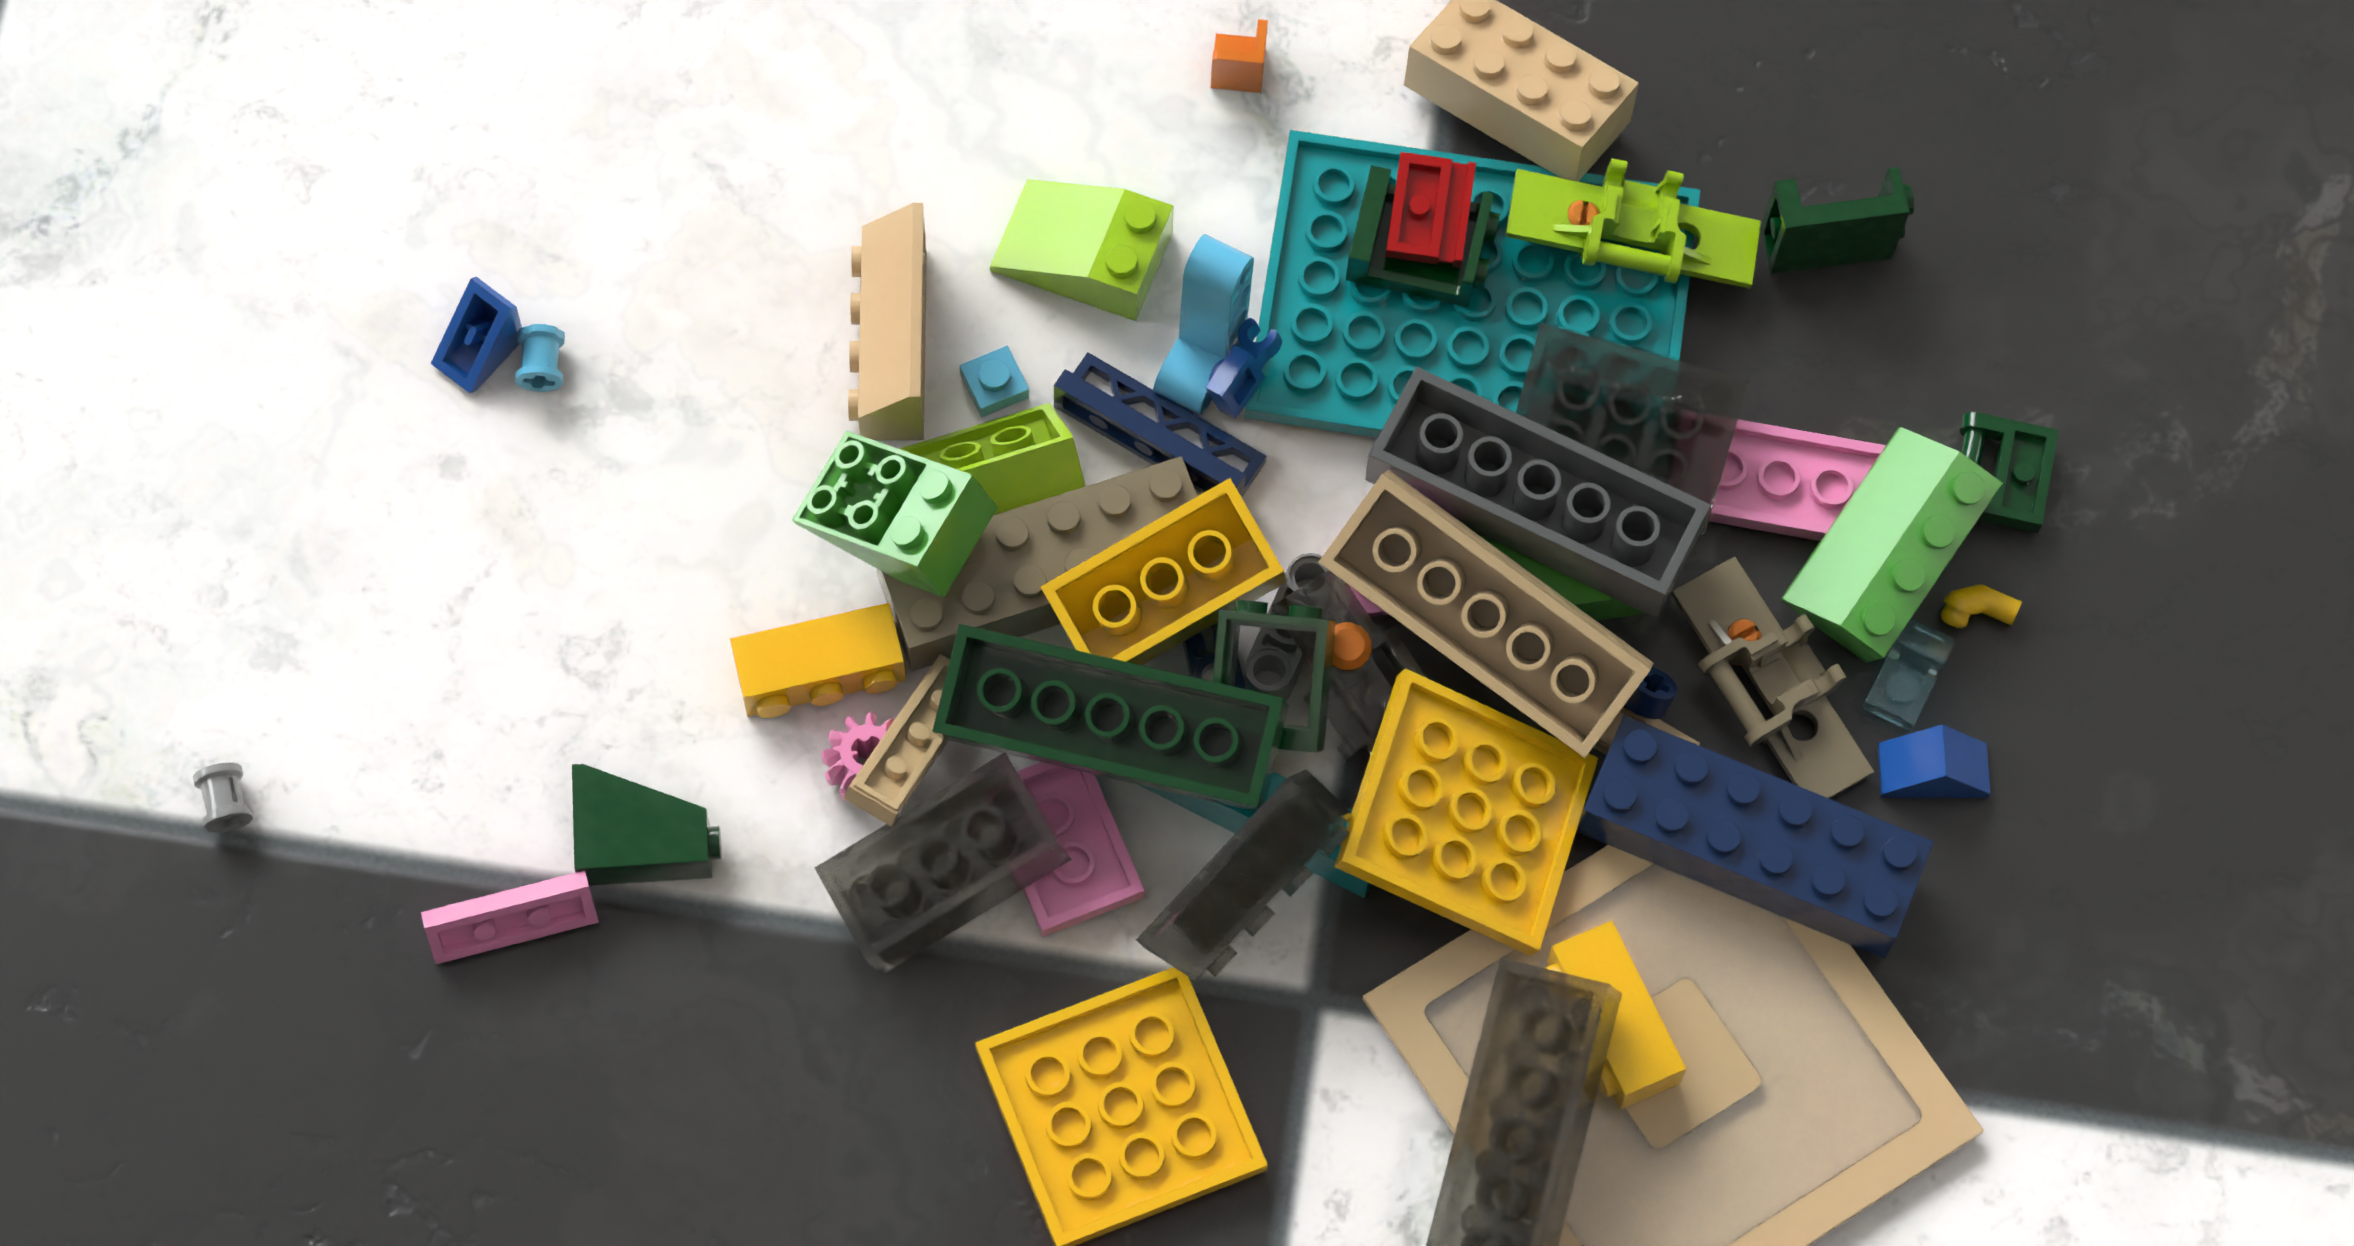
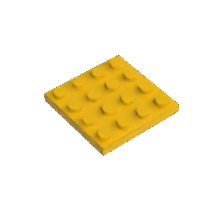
(1467, 812)
(1120, 1107)

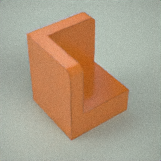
(1239, 60)

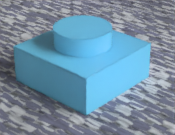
(994, 381)

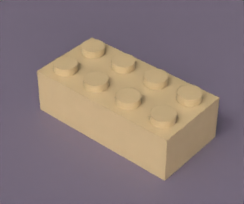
(1521, 85)

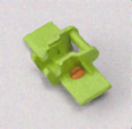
(1580, 214)

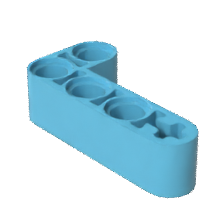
(1211, 313)

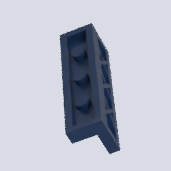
(1151, 439)

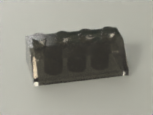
(1247, 876)

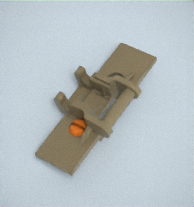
(1785, 671)

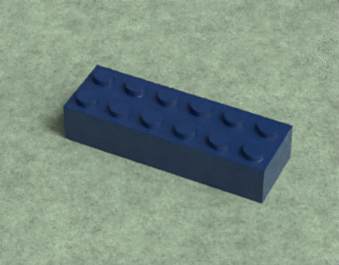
(1755, 836)

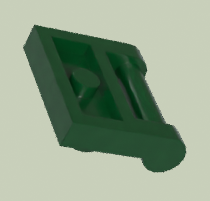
(2021, 465)

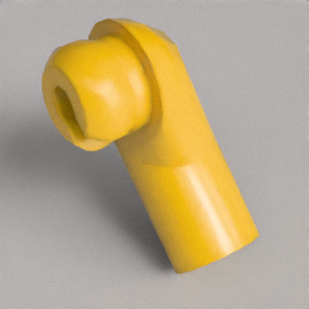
(1977, 600)

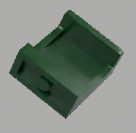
(1837, 231)
(1432, 281)

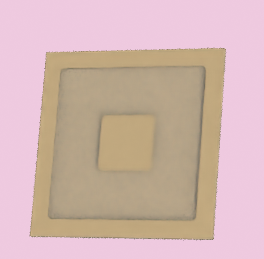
(1795, 1083)

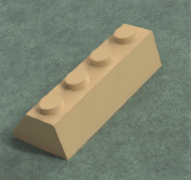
(891, 326)

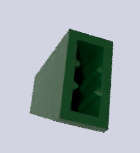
(637, 832)

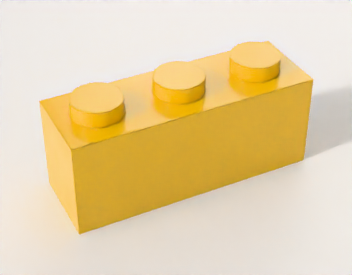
(818, 661)
(1640, 1051)

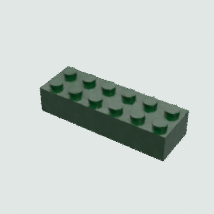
(1110, 718)

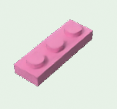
(509, 917)

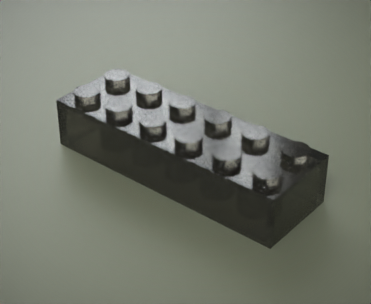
(1525, 1109)

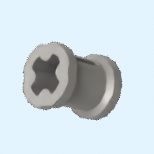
(222, 797)

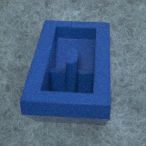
(478, 336)
(1933, 765)

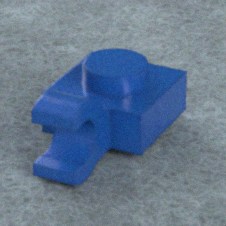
(1240, 373)

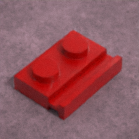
(1430, 209)

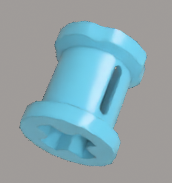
(540, 358)

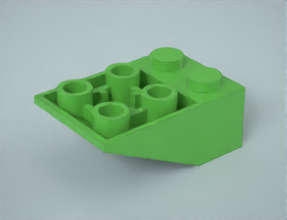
(897, 512)

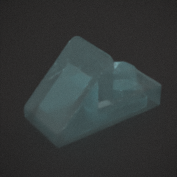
(1909, 674)

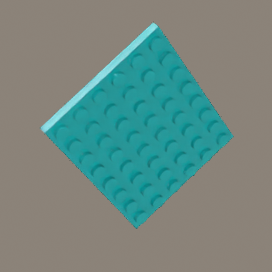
(1357, 344)

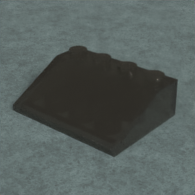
(1635, 406)

